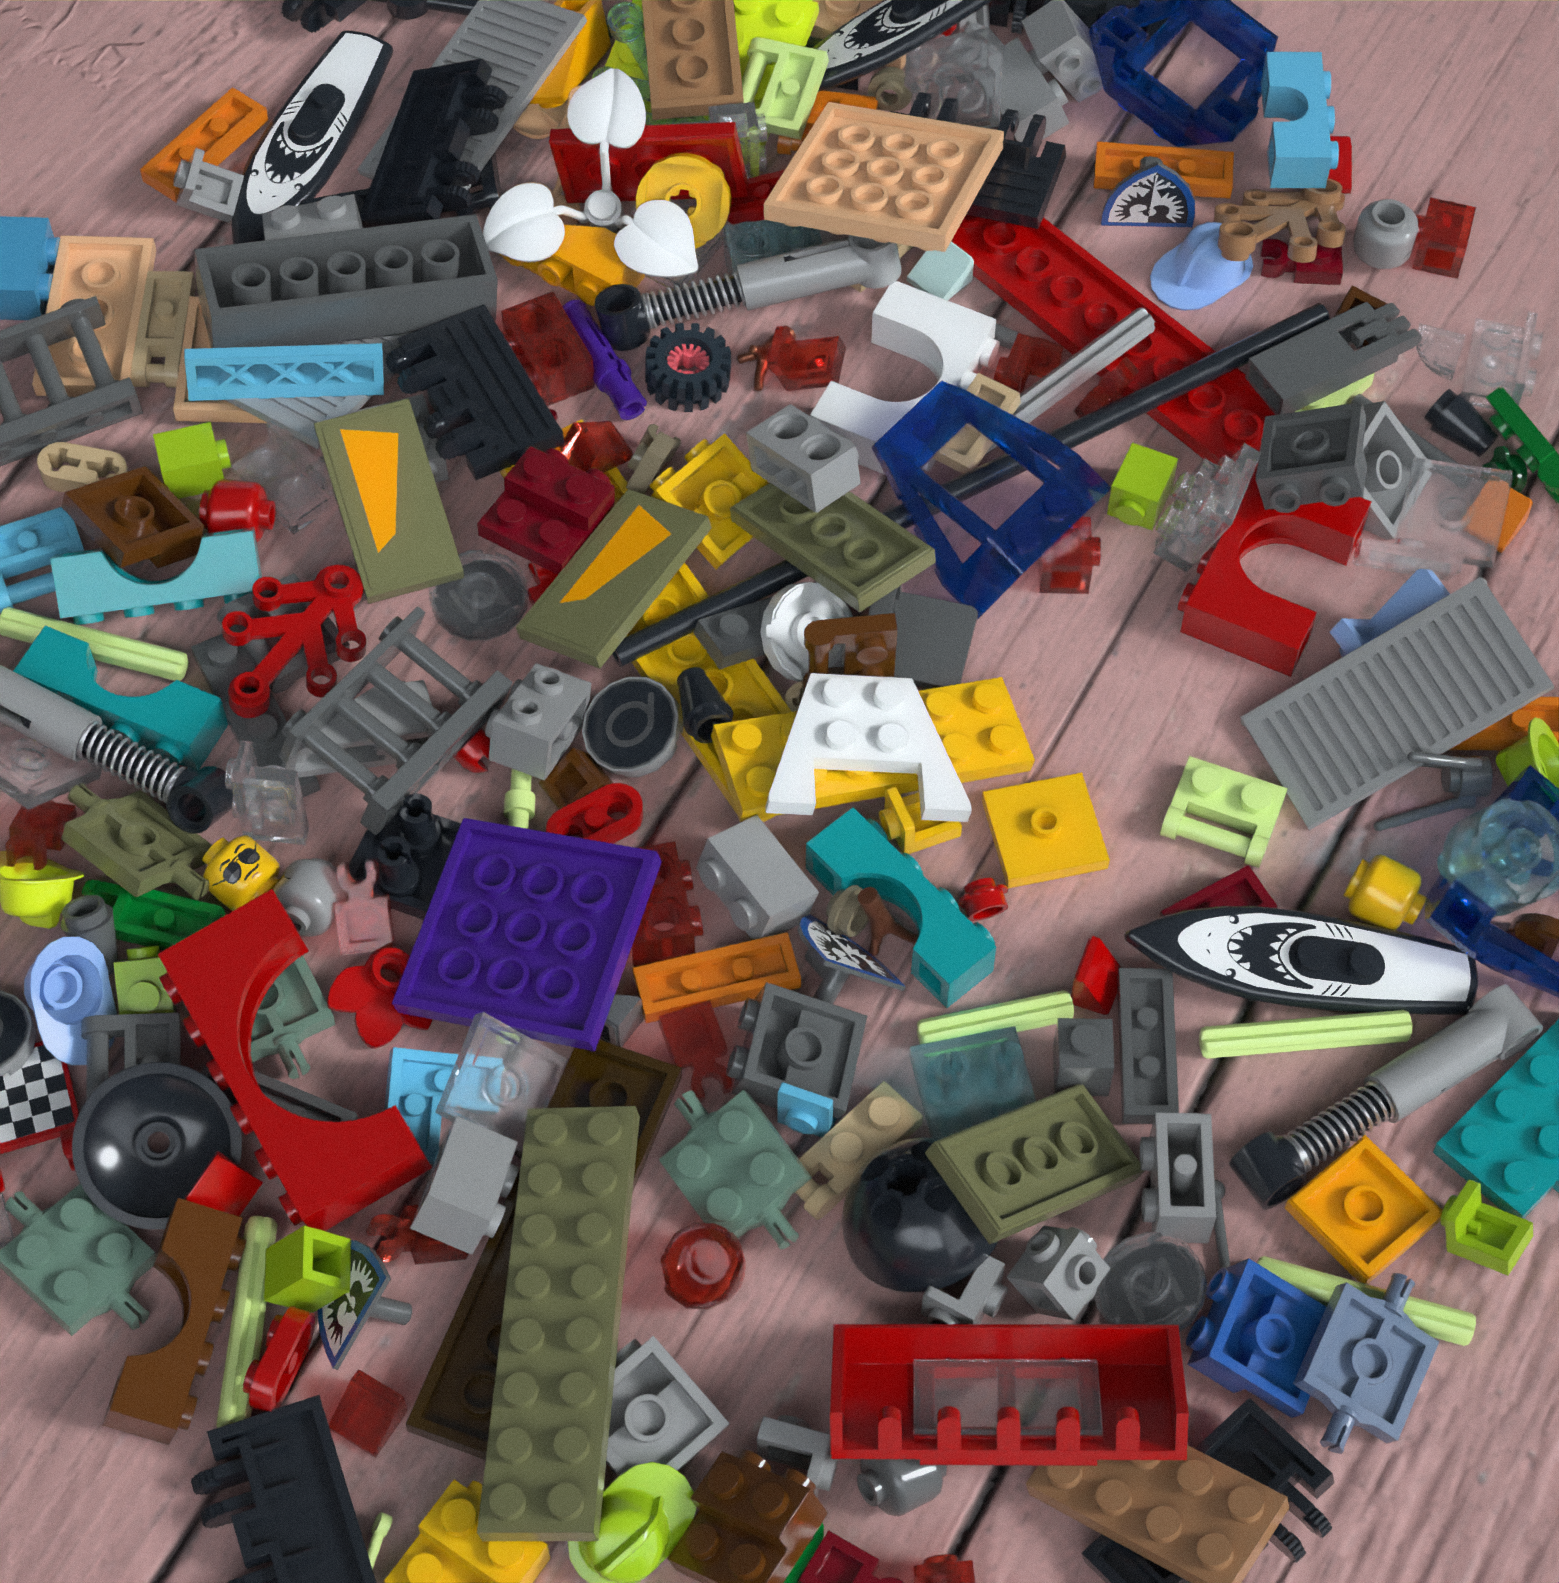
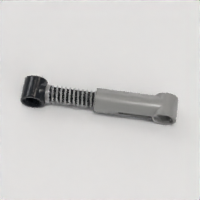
(629, 316)
(192, 796)
(1491, 1030)

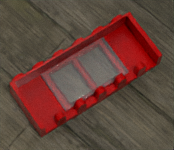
(1008, 1394)

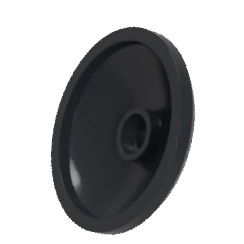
(114, 1130)

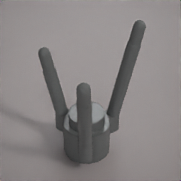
(1462, 775)

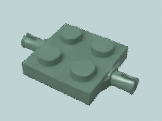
(288, 1015)
(736, 1167)
(76, 1260)

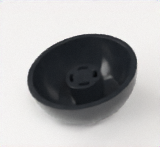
(908, 1223)

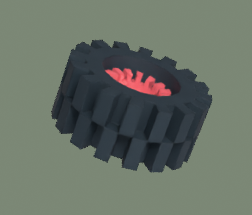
(690, 350)

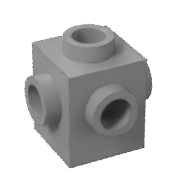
(1059, 1271)

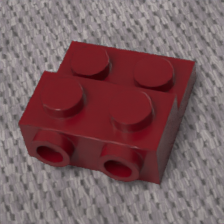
(547, 508)

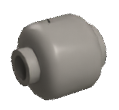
(1385, 234)
(308, 895)

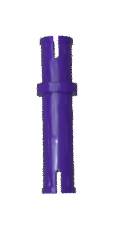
(610, 372)

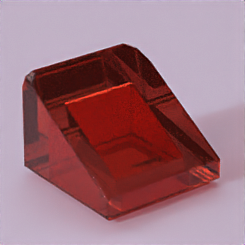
(595, 446)
(368, 1413)

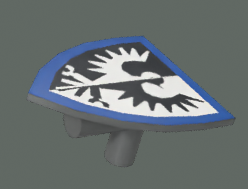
(1150, 198)
(837, 957)
(345, 1317)

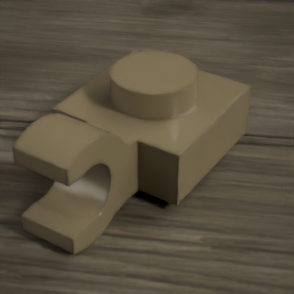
(650, 457)

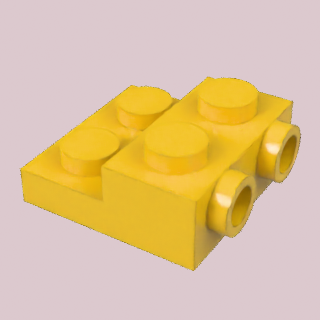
(710, 485)
(454, 1553)

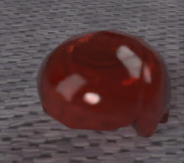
(703, 1266)

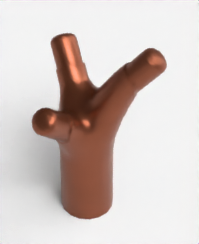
(759, 353)
(881, 920)

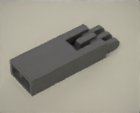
(1322, 358)

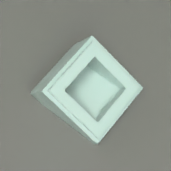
(942, 272)

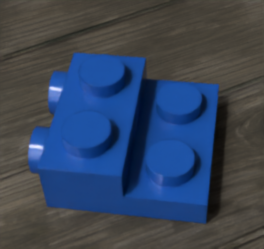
(1255, 1335)

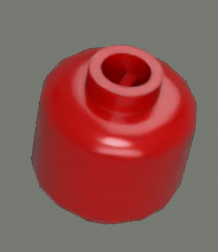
(237, 506)

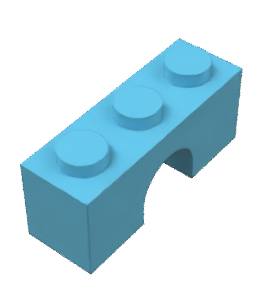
(1297, 91)

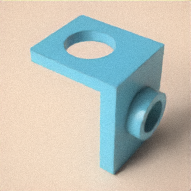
(804, 1110)

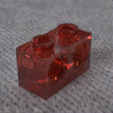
(549, 348)
(670, 905)

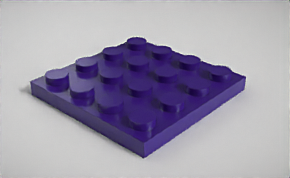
(528, 932)

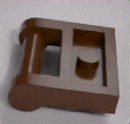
(866, 645)

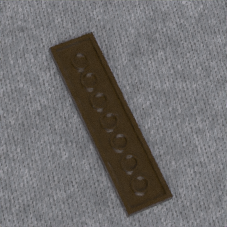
(460, 1384)

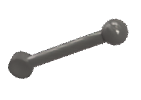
(1219, 1226)

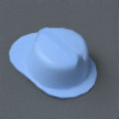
(1196, 272)
(62, 989)

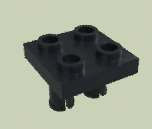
(408, 854)

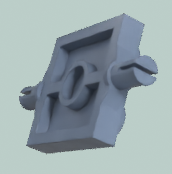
(1366, 1362)

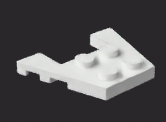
(870, 728)

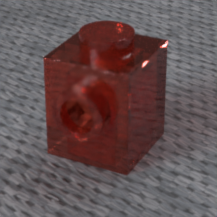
(1443, 237)
(1070, 561)

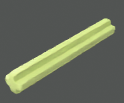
(103, 645)
(1305, 1034)
(1432, 1318)
(246, 1321)

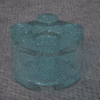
(1504, 854)

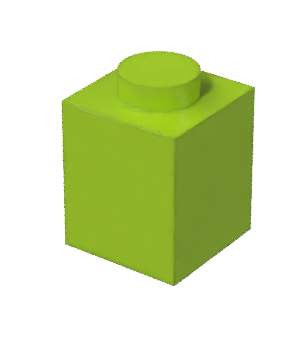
(191, 459)
(1142, 486)
(307, 1269)

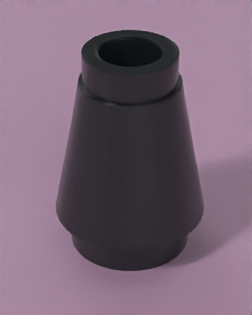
(1460, 423)
(701, 704)

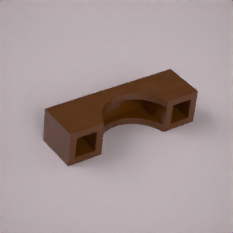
(154, 1387)

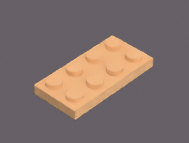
(114, 273)

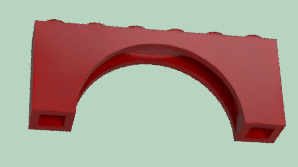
(322, 1164)

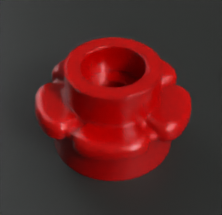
(983, 899)

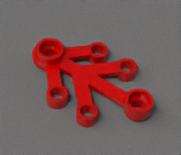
(297, 631)

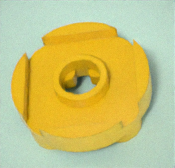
(701, 179)

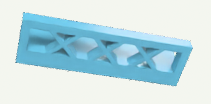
(284, 371)

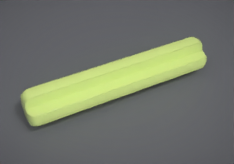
(1022, 1013)

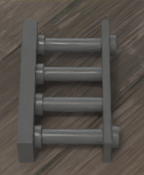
(65, 416)
(415, 763)

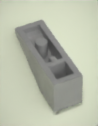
(356, 743)

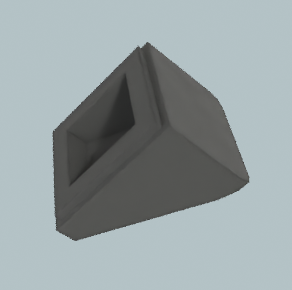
(622, 1019)

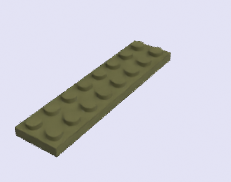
(560, 1327)

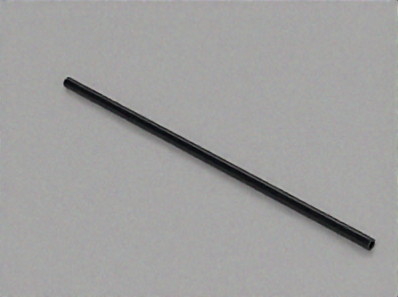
(985, 476)

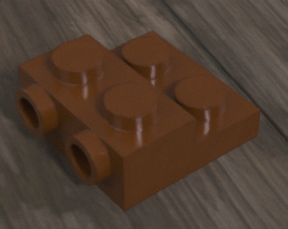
(135, 519)
(748, 1522)

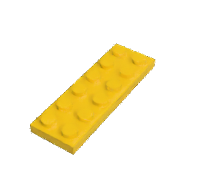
(970, 718)

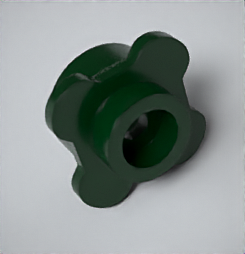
(1504, 461)

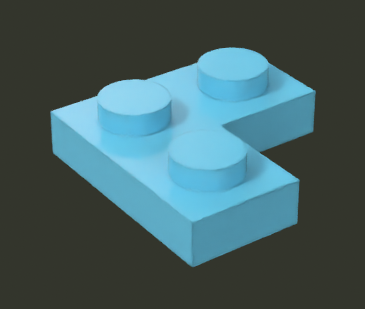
(415, 1087)

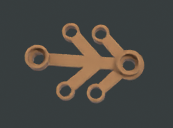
(1239, 238)

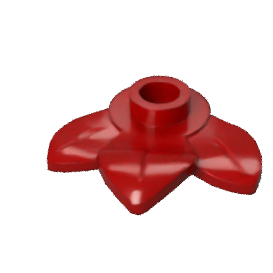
(370, 997)

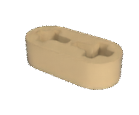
(85, 465)

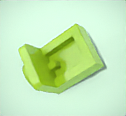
(139, 983)
(1483, 1231)

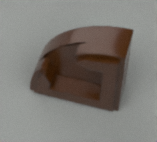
(1537, 931)

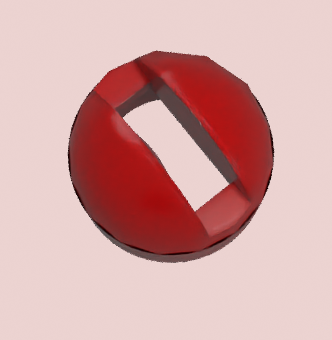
(473, 751)

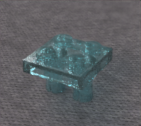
(970, 1079)

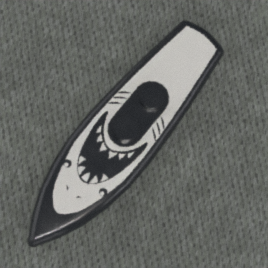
(887, 34)
(310, 131)
(1310, 960)

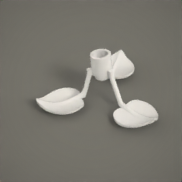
(653, 242)

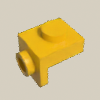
(903, 822)

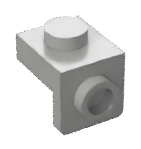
(207, 187)
(981, 1296)
(797, 1445)

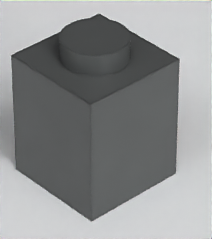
(1083, 1055)

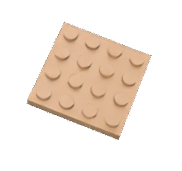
(884, 176)

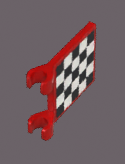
(37, 1105)

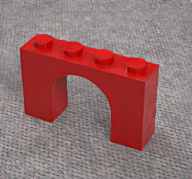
(1239, 615)

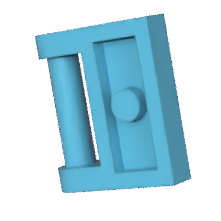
(29, 546)

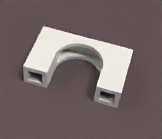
(926, 328)

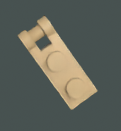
(161, 327)
(868, 1128)

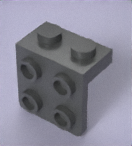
(930, 637)

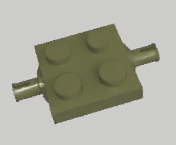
(136, 842)

